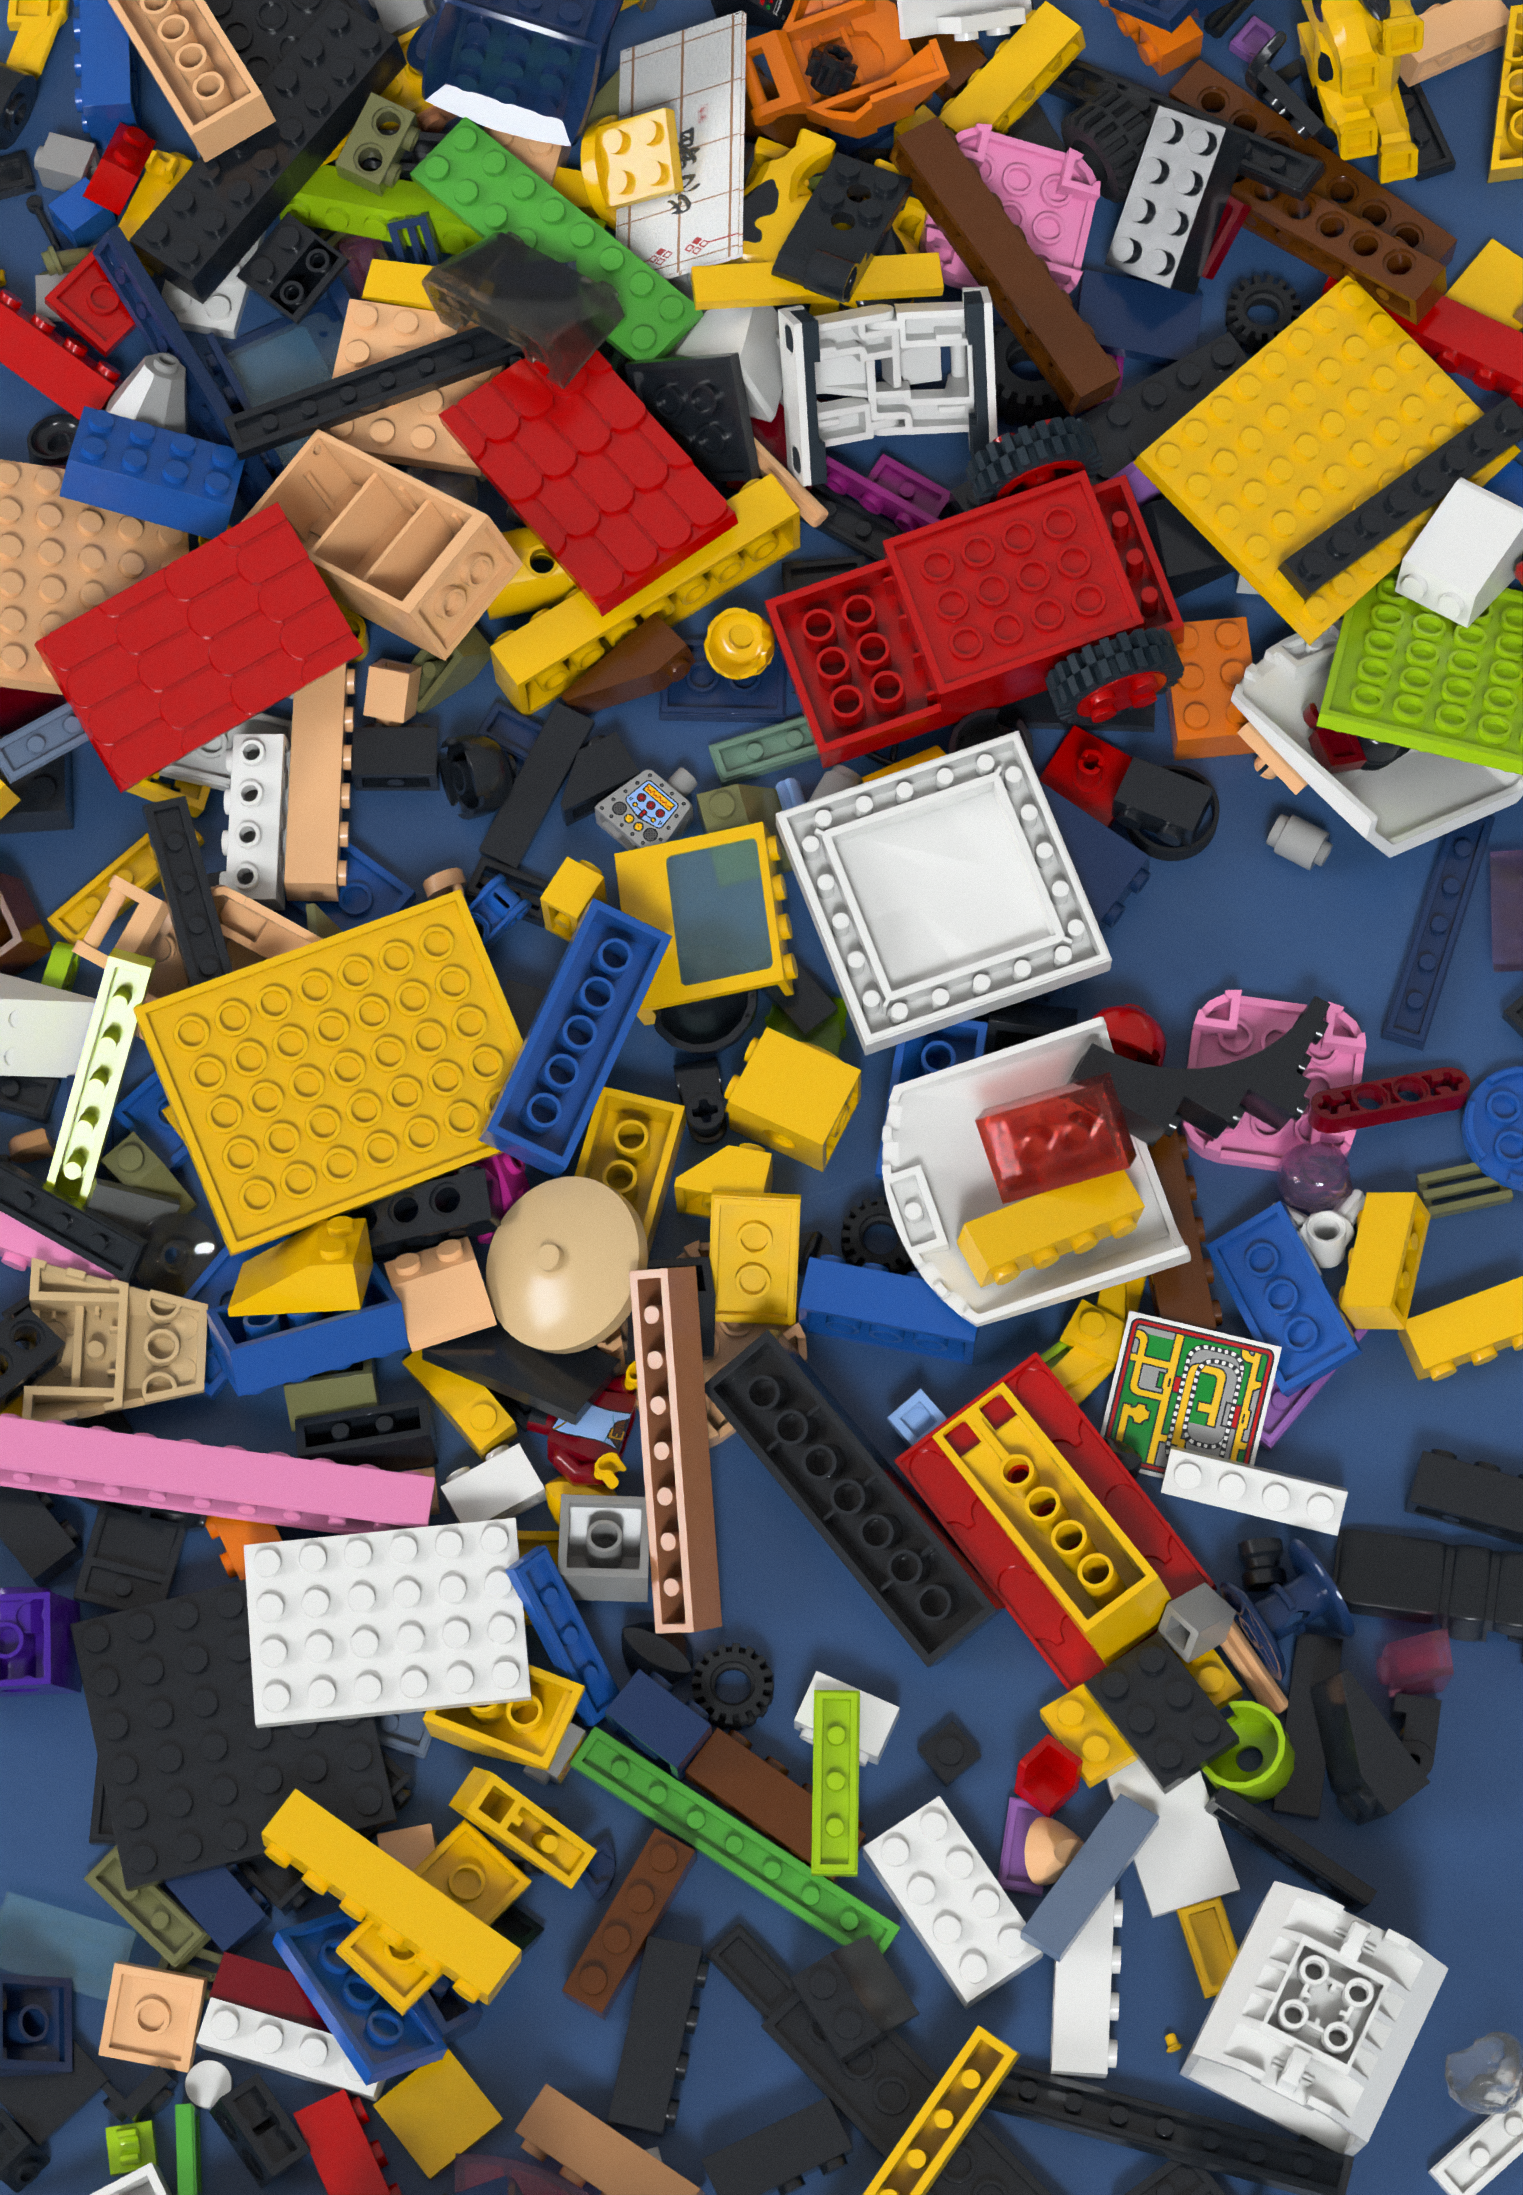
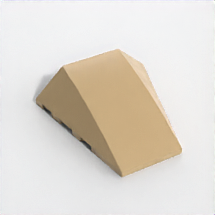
(120, 1345)

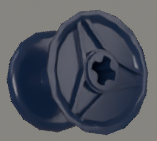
(1308, 1593)

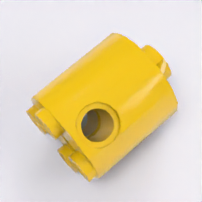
(527, 588)

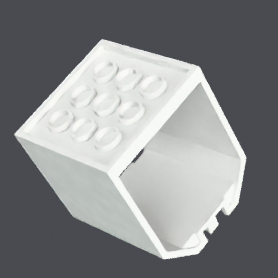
(1315, 2018)

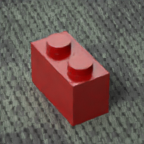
(119, 168)

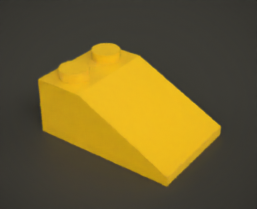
(309, 1272)
(513, 1731)

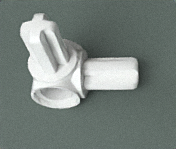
(1330, 1225)

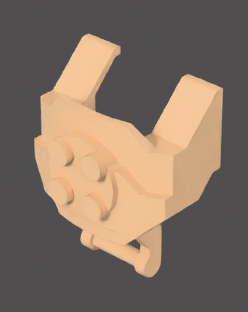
(248, 929)

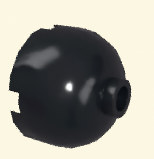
(476, 773)

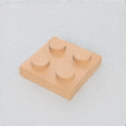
(153, 2016)

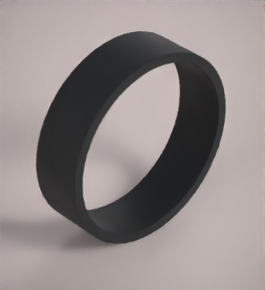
(1180, 853)

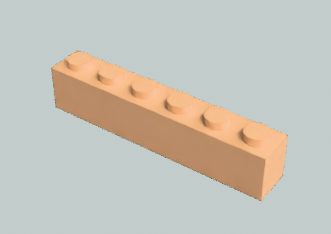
(318, 788)

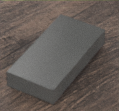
(129, 1205)

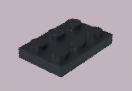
(1161, 1713)

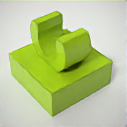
(131, 2147)

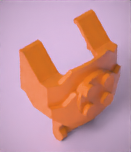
(888, 74)

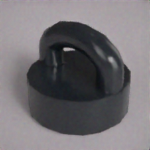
(812, 1245)

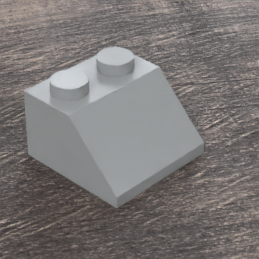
(604, 1547)

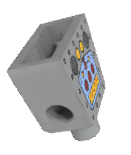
(648, 809)

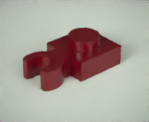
(1333, 749)

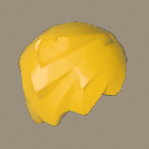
(739, 643)

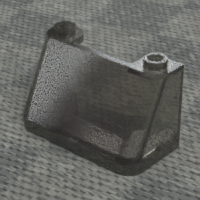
(527, 301)

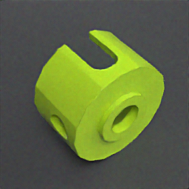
(1258, 1730)

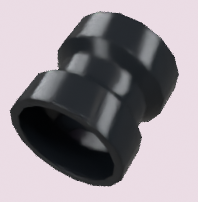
(1261, 1563)

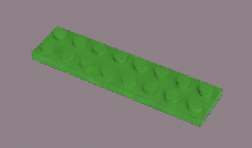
(501, 194)

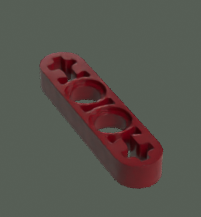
(1339, 1109)

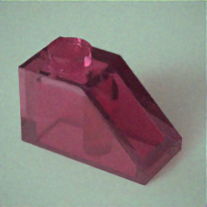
(1416, 1664)

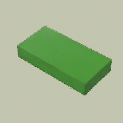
(188, 2149)

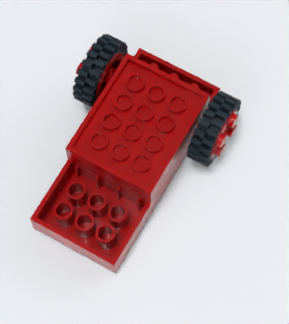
(990, 606)

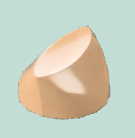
(1049, 1850)

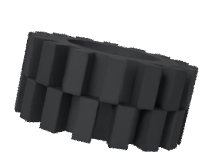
(1260, 294)
(854, 1229)
(741, 1660)

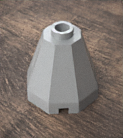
(154, 394)

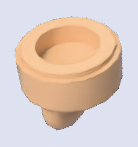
(444, 883)

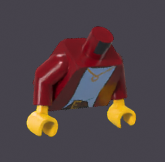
(595, 1446)

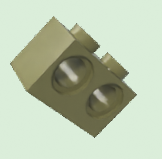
(367, 142)

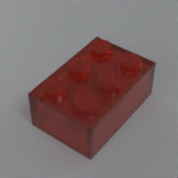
(1056, 1138)

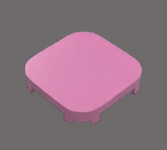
(1041, 192)
(1243, 1025)

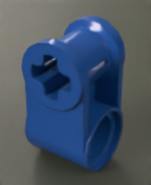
(493, 913)

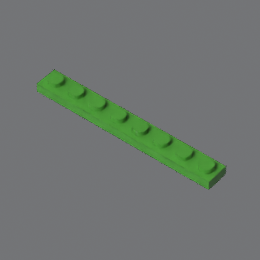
(730, 1843)

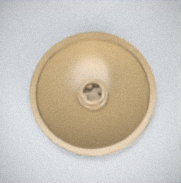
(565, 1264)

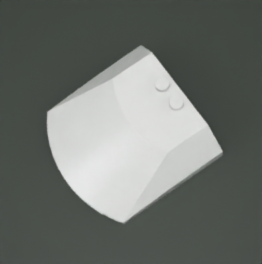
(1390, 807)
(942, 1178)

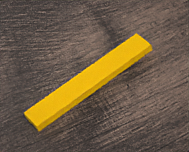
(755, 286)

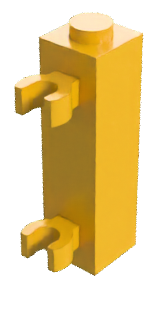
(161, 176)

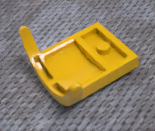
(630, 161)

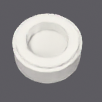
(208, 2083)

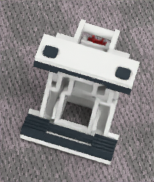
(838, 357)

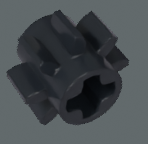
(831, 70)

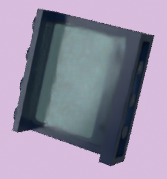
(281, 362)

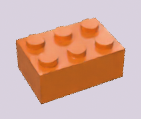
(1200, 704)

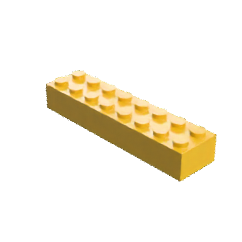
(571, 638)

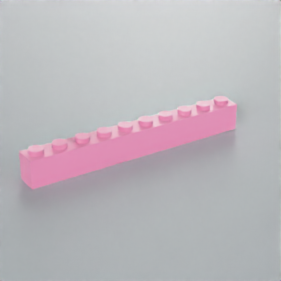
(210, 1479)

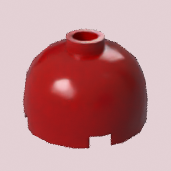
(1134, 1034)

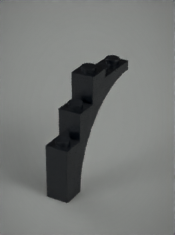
(1213, 1097)

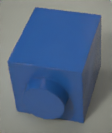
(80, 218)

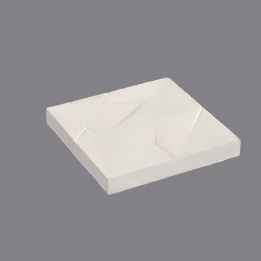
(942, 892)

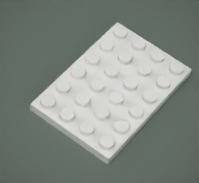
(385, 1623)

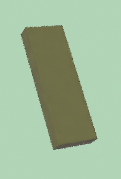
(149, 1913)

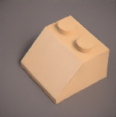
(440, 1293)

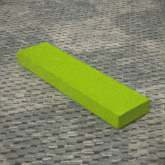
(835, 1783)

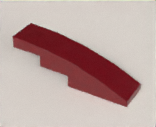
(264, 1990)

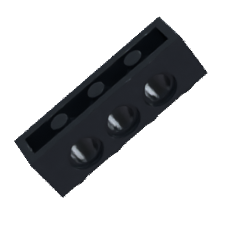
(477, 1213)

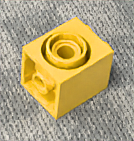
(793, 1098)

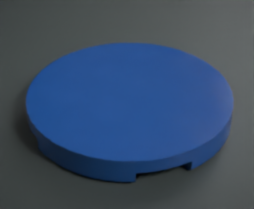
(1495, 1127)

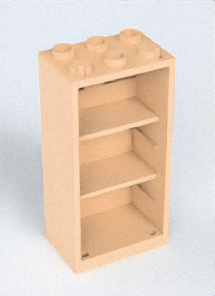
(392, 543)

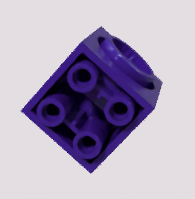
(37, 1643)

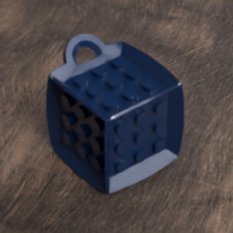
(516, 63)

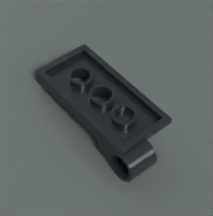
(836, 259)

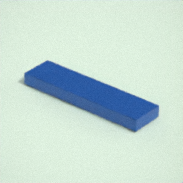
(563, 1631)

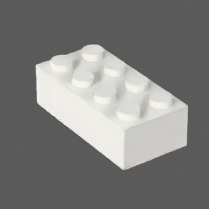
(951, 1902)

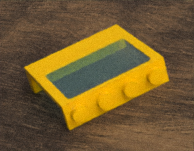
(721, 908)

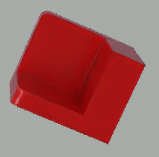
(1048, 1776)

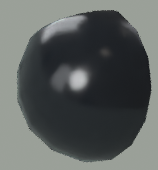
(708, 1024)

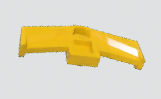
(37, 28)
(1096, 1338)

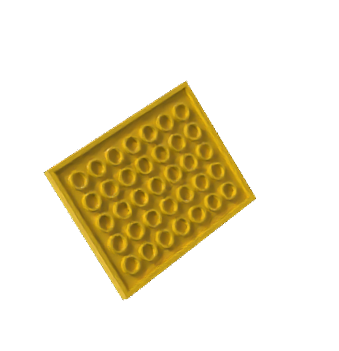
(1306, 440)
(336, 1069)

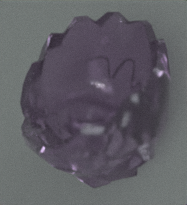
(1314, 1177)

